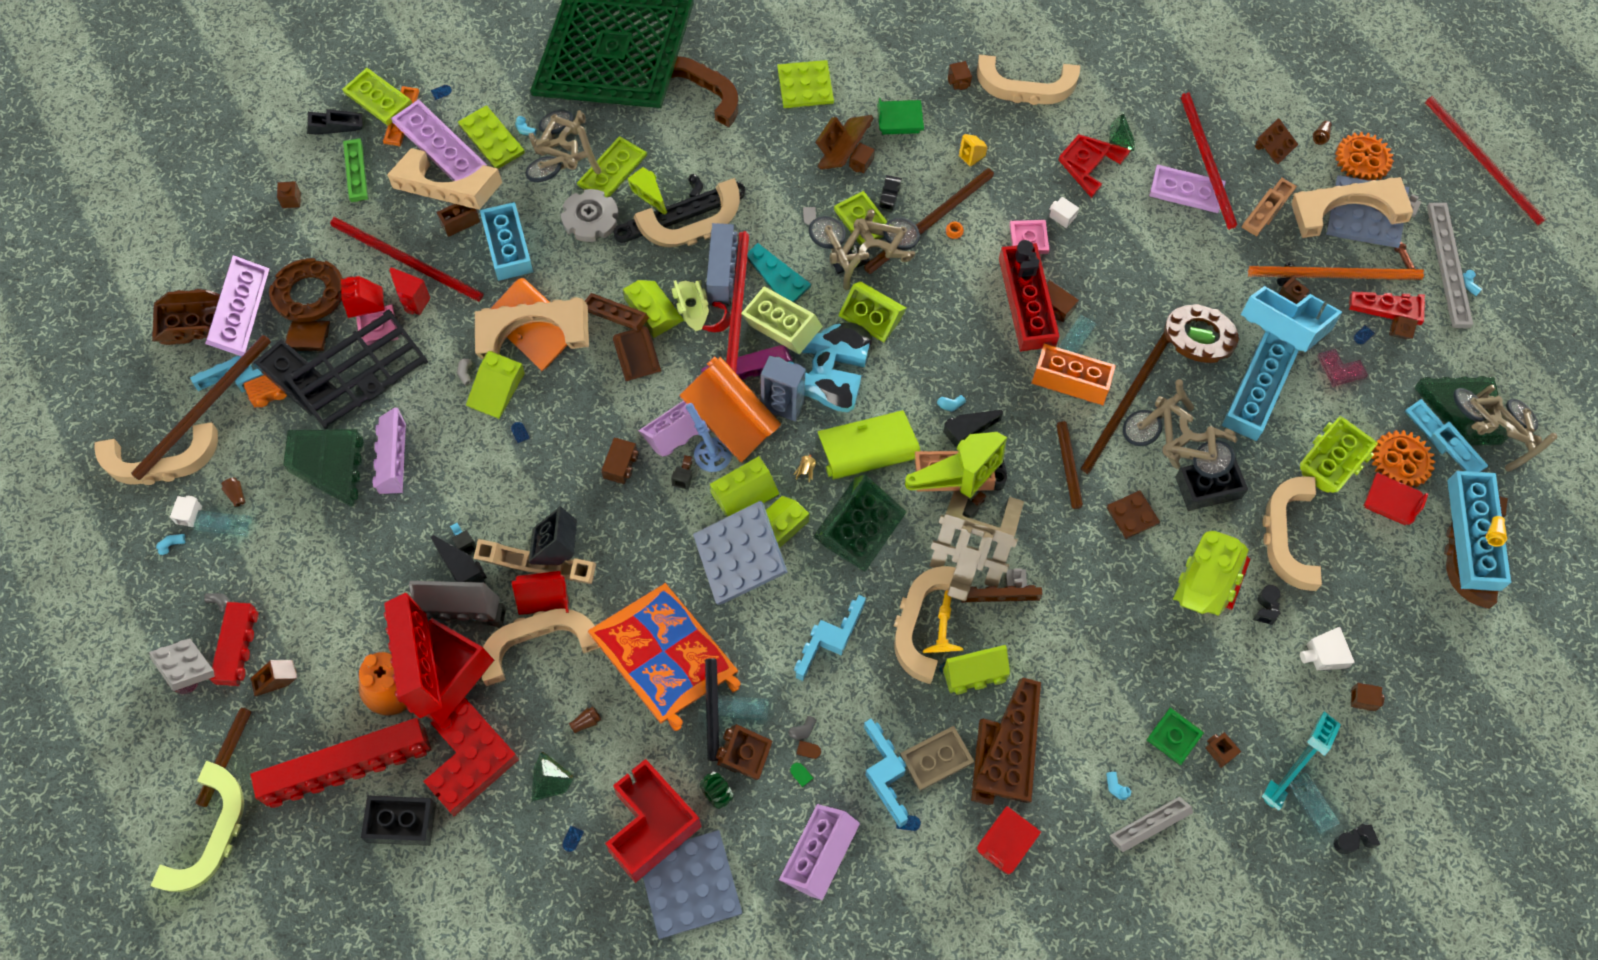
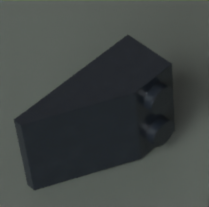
(459, 563)

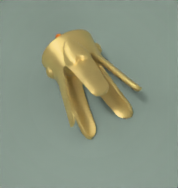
(807, 464)

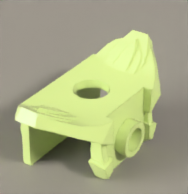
(695, 315)

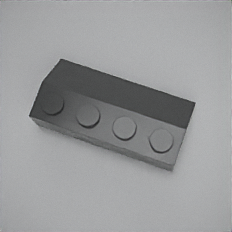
(455, 600)

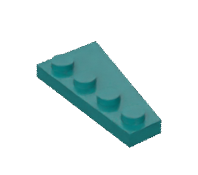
(777, 274)

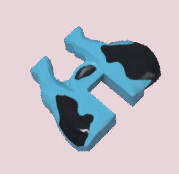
(840, 343)

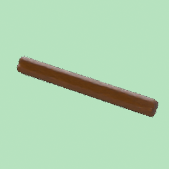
(1069, 465)
(225, 752)

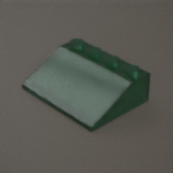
(860, 522)

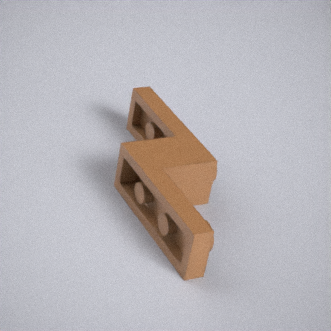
(1269, 206)

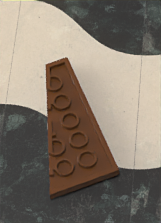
(1011, 757)

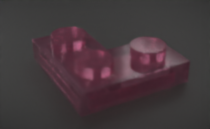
(1337, 371)

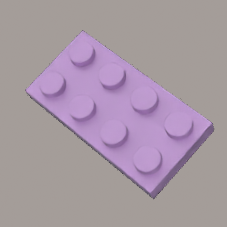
(1184, 188)

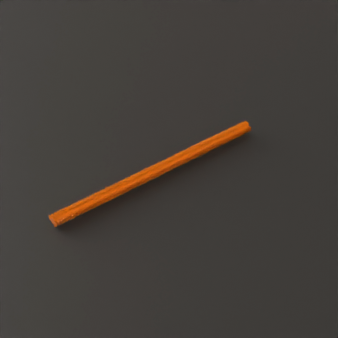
(1314, 272)

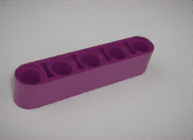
(753, 363)

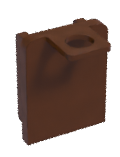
(636, 353)

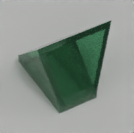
(1121, 133)
(549, 778)

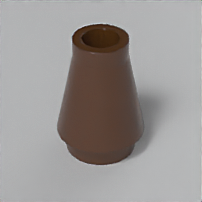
(1322, 133)
(233, 490)
(585, 720)

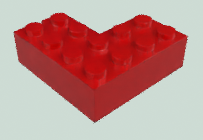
(457, 665)
(478, 758)
(660, 822)

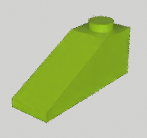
(644, 185)

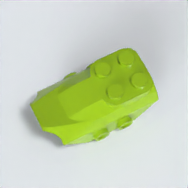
(1337, 455)
(1212, 574)

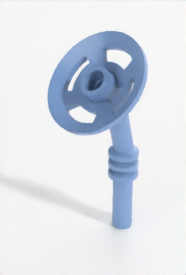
(711, 445)

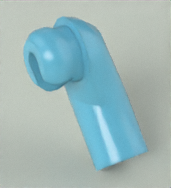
(522, 126)
(1469, 282)
(163, 545)

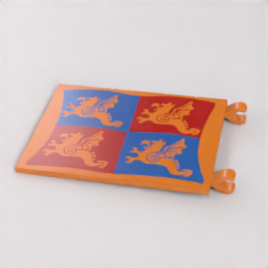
(662, 653)

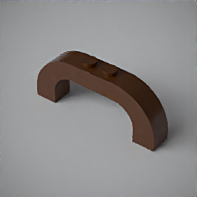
(712, 81)
(1481, 598)

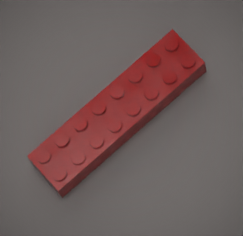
(340, 763)

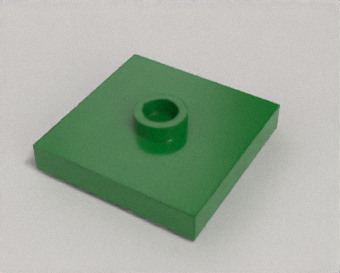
(1175, 736)

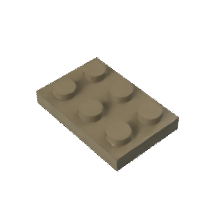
(936, 758)

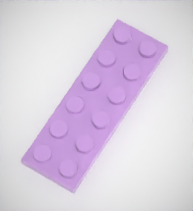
(437, 141)
(237, 306)

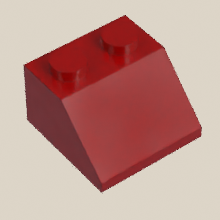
(411, 291)
(361, 296)

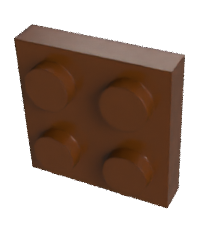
(1133, 514)

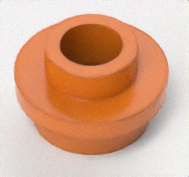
(957, 226)

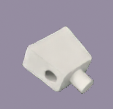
(1328, 651)

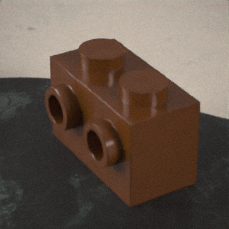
(457, 218)
(619, 461)

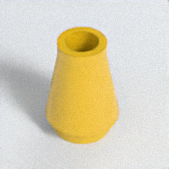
(1497, 533)

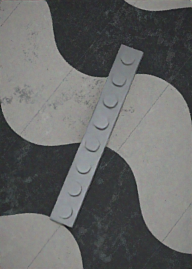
(1449, 265)

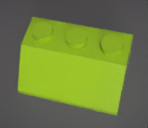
(649, 298)
(872, 311)
(744, 487)
(786, 518)
(977, 669)

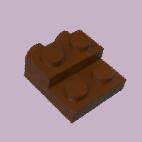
(743, 751)

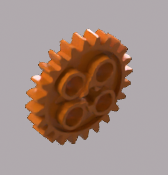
(1364, 157)
(1411, 447)

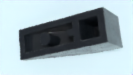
(973, 423)

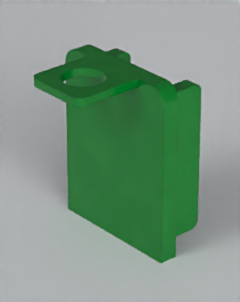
(900, 117)

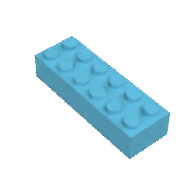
(1260, 386)
(1473, 505)

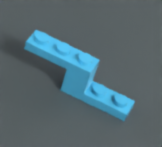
(213, 375)
(1445, 437)
(829, 637)
(886, 772)

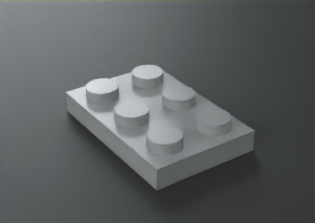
(181, 664)

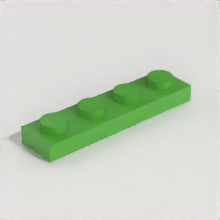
(355, 170)

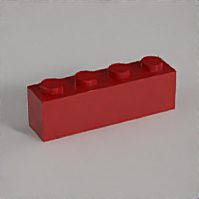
(233, 643)

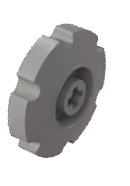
(589, 215)

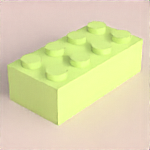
(782, 320)

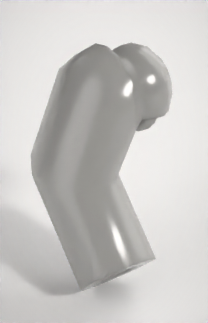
(463, 367)

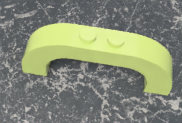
(219, 842)

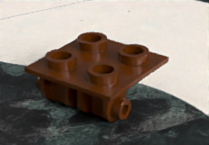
(1276, 141)

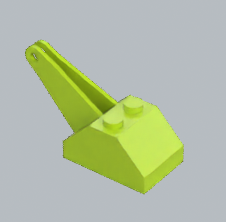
(969, 468)

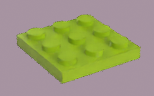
(805, 84)

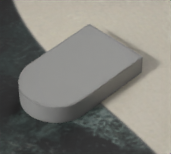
(809, 214)

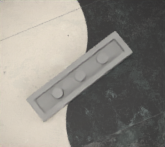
(1151, 824)

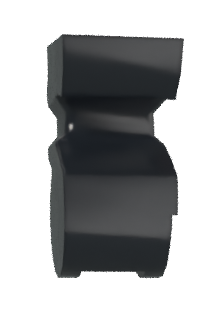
(890, 192)
(1028, 259)
(1268, 599)
(1350, 841)

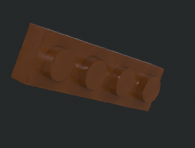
(616, 312)
(1009, 593)
(986, 733)

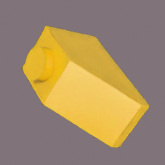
(972, 149)

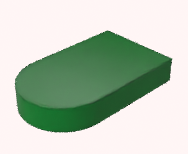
(800, 774)

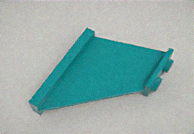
(1319, 740)

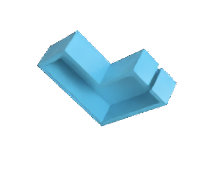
(1289, 320)

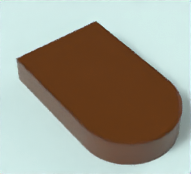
(808, 750)

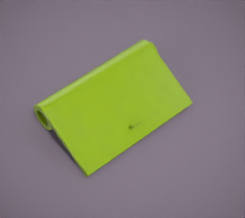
(868, 444)

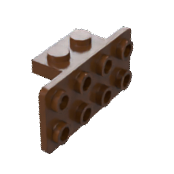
(840, 141)

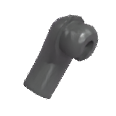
(218, 598)
(803, 731)

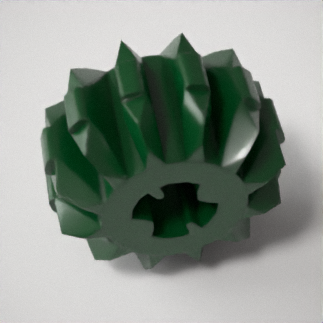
(716, 790)

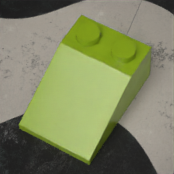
(495, 384)

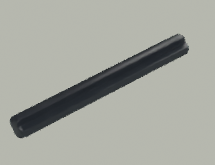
(712, 717)

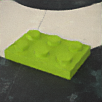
(856, 208)

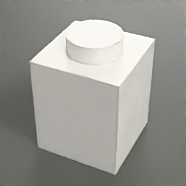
(1063, 212)
(185, 510)

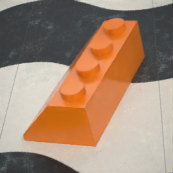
(1073, 374)

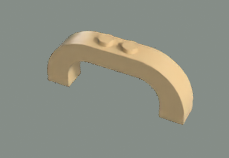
(1026, 91)
(664, 237)
(166, 469)
(1276, 537)
(517, 559)
(532, 627)
(910, 659)

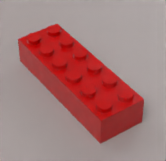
(1028, 302)
(412, 656)

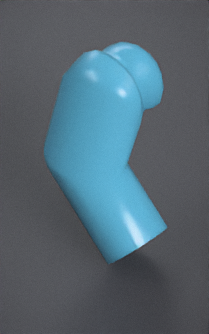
(949, 404)
(1116, 789)

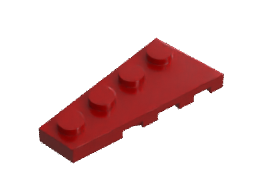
(1389, 305)

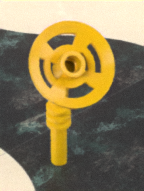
(942, 643)

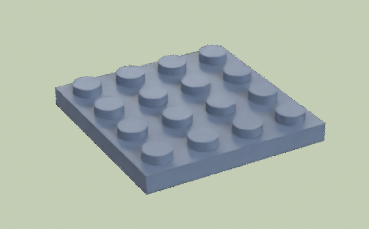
(1363, 221)
(740, 553)
(692, 887)

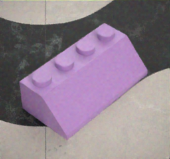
(669, 430)
(390, 453)
(820, 851)

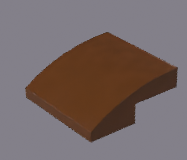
(308, 335)

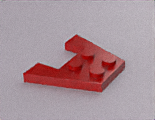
(1085, 155)

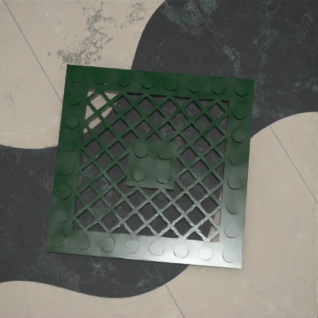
(614, 49)

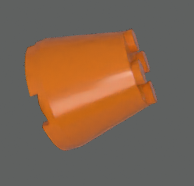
(377, 685)

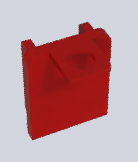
(1394, 500)
(540, 592)
(1008, 840)

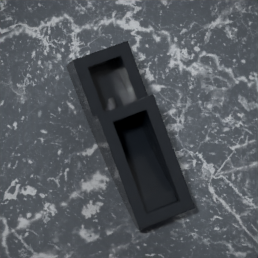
(333, 122)

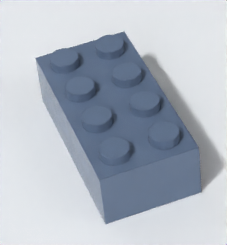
(721, 263)
(783, 387)

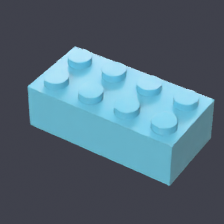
(506, 241)

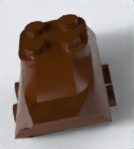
(183, 316)

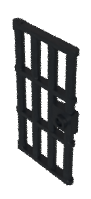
(366, 380)

